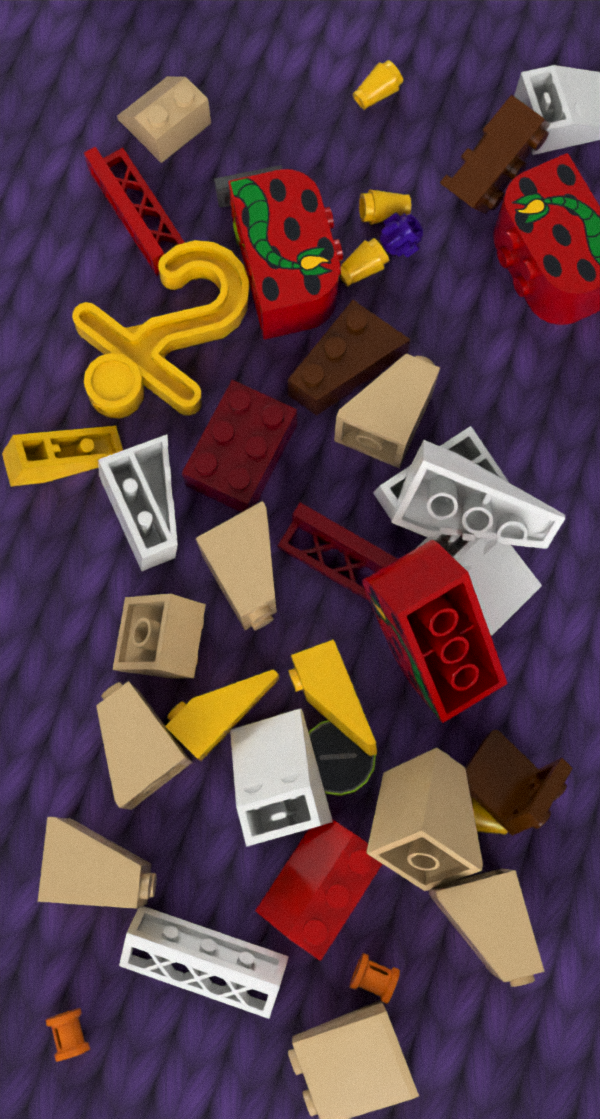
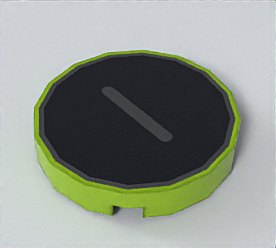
(339, 760)

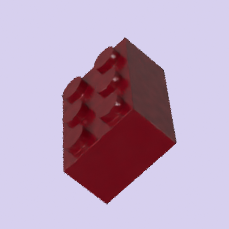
(240, 447)

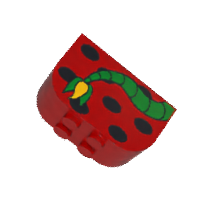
(552, 241)
(286, 250)
(436, 629)

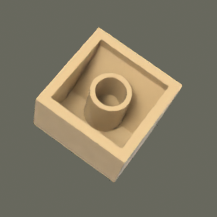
(167, 116)
(159, 636)

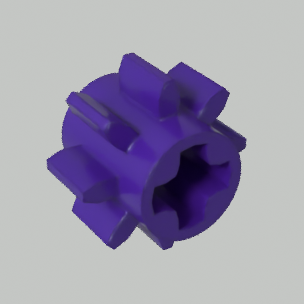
(401, 234)

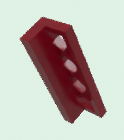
(336, 538)

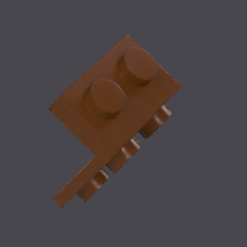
(512, 786)

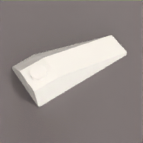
(462, 499)

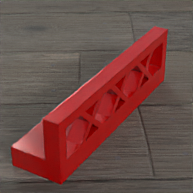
(129, 213)

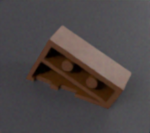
(498, 155)
(345, 357)

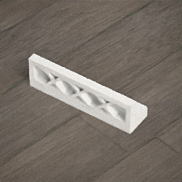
(205, 955)

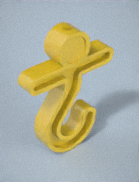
(137, 353)

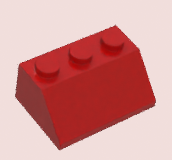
(319, 887)

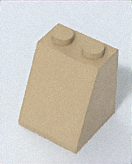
(388, 410)
(242, 565)
(136, 746)
(426, 822)
(91, 869)
(493, 922)
(352, 1065)

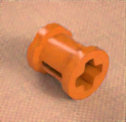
(374, 978)
(68, 1034)

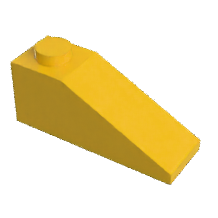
(57, 454)
(330, 691)
(212, 715)

